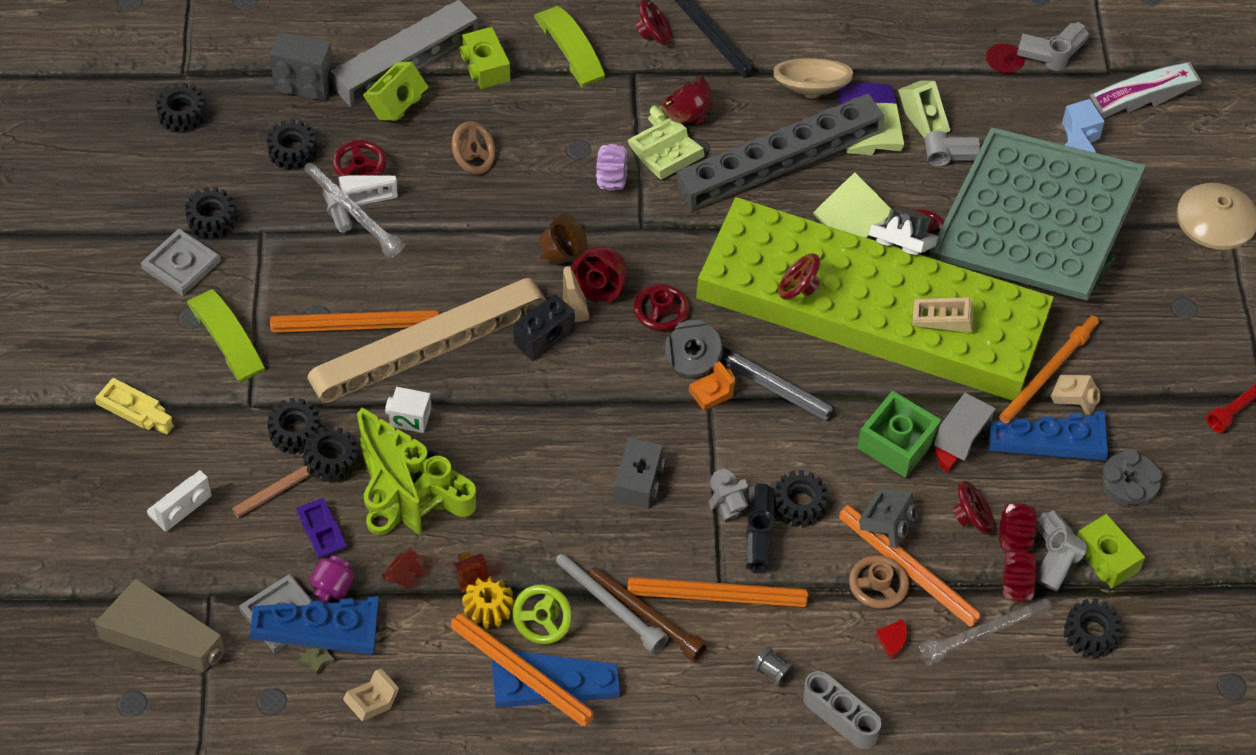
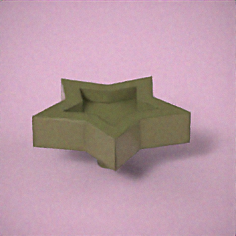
(316, 658)

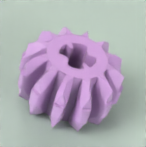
(612, 167)

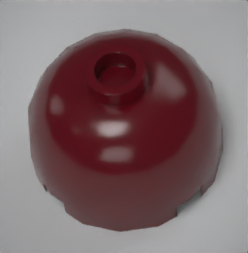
(689, 102)
(600, 273)

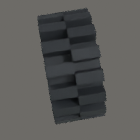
(181, 119)
(289, 133)
(211, 225)
(292, 412)
(330, 467)
(805, 485)
(1097, 614)

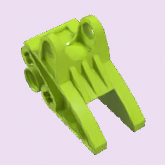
(391, 472)

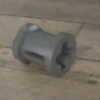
(773, 666)

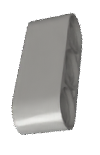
(847, 723)

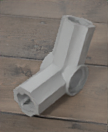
(1056, 50)
(1063, 549)

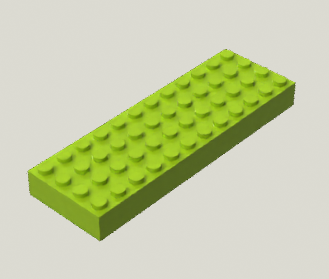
(870, 298)

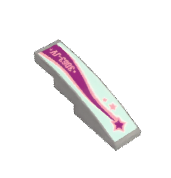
(1144, 88)

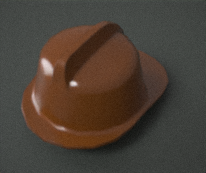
(563, 240)

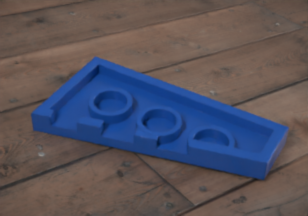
(1065, 437)
(333, 626)
(579, 677)

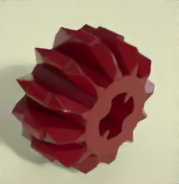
(1017, 527)
(1019, 576)

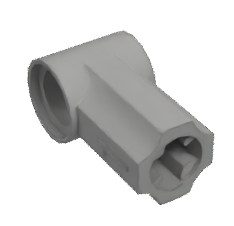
(942, 149)

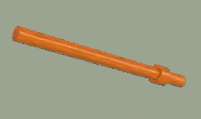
(1077, 338)

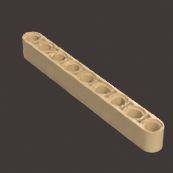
(425, 340)

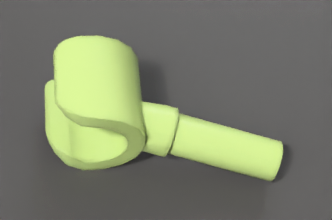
(657, 115)

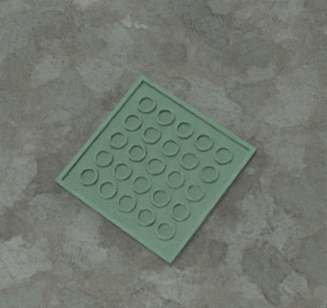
(1038, 213)

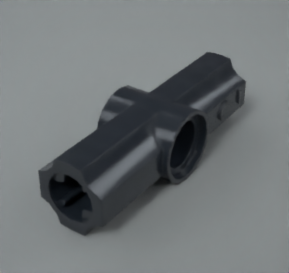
(760, 542)

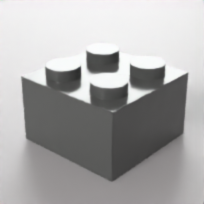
(301, 66)

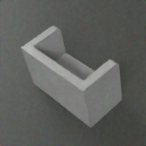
(963, 425)

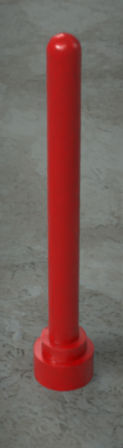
(1221, 418)

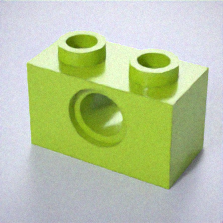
(485, 58)
(396, 91)
(1124, 557)

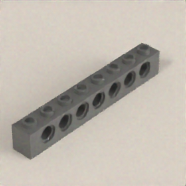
(780, 152)

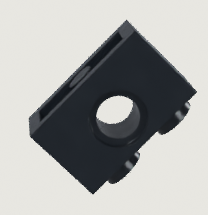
(544, 327)

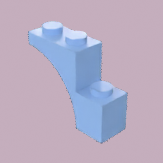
(1082, 125)

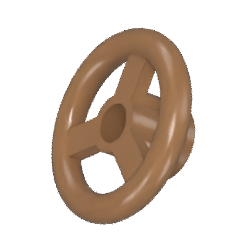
(470, 148)
(882, 568)

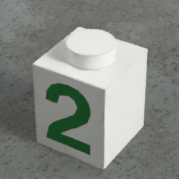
(409, 409)

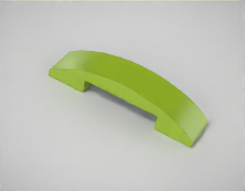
(573, 44)
(227, 334)

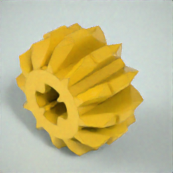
(480, 611)

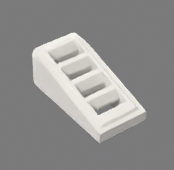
(368, 189)

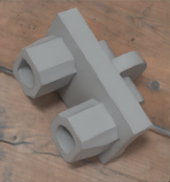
(727, 494)

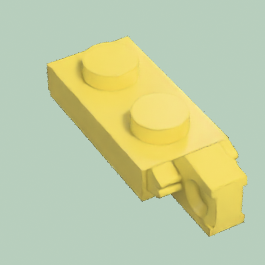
(134, 406)

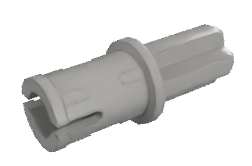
(339, 213)

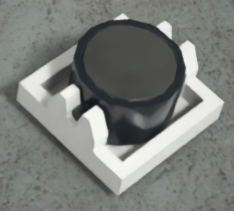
(905, 229)

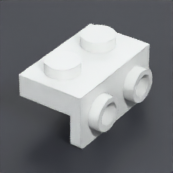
(180, 501)

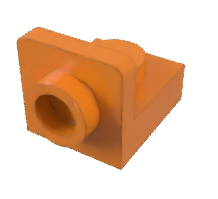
(714, 387)

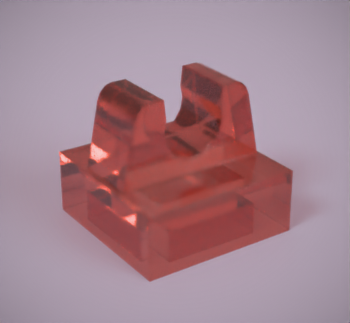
(399, 568)
(470, 569)

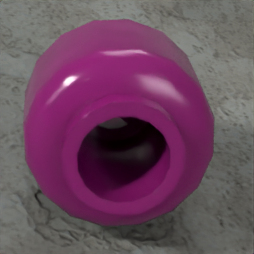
(331, 579)

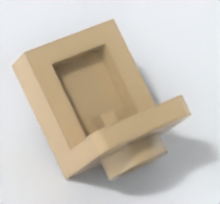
(1077, 390)
(373, 696)

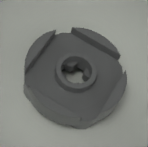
(681, 339)
(1131, 464)

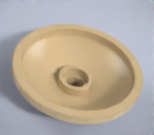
(813, 76)
(1217, 216)

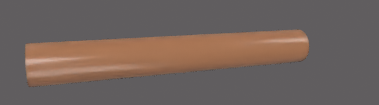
(271, 491)

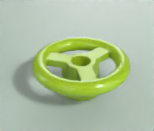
(550, 607)

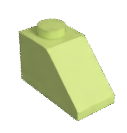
(924, 107)

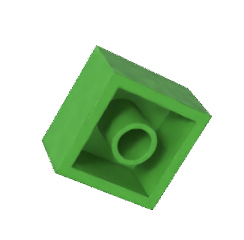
(898, 434)

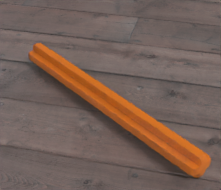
(349, 321)
(914, 569)
(718, 591)
(522, 670)

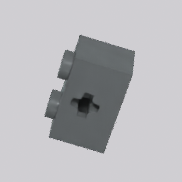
(638, 473)

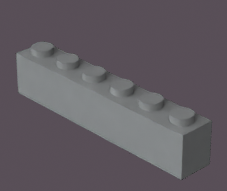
(416, 44)

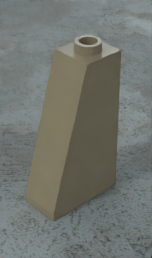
(159, 628)

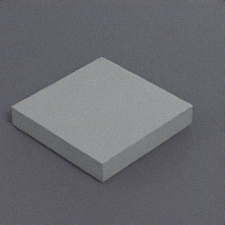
(180, 262)
(281, 592)

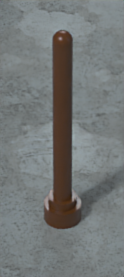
(692, 646)

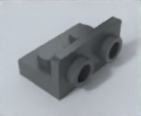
(889, 513)

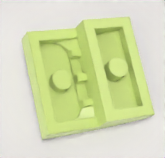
(888, 140)
(666, 148)
(853, 208)

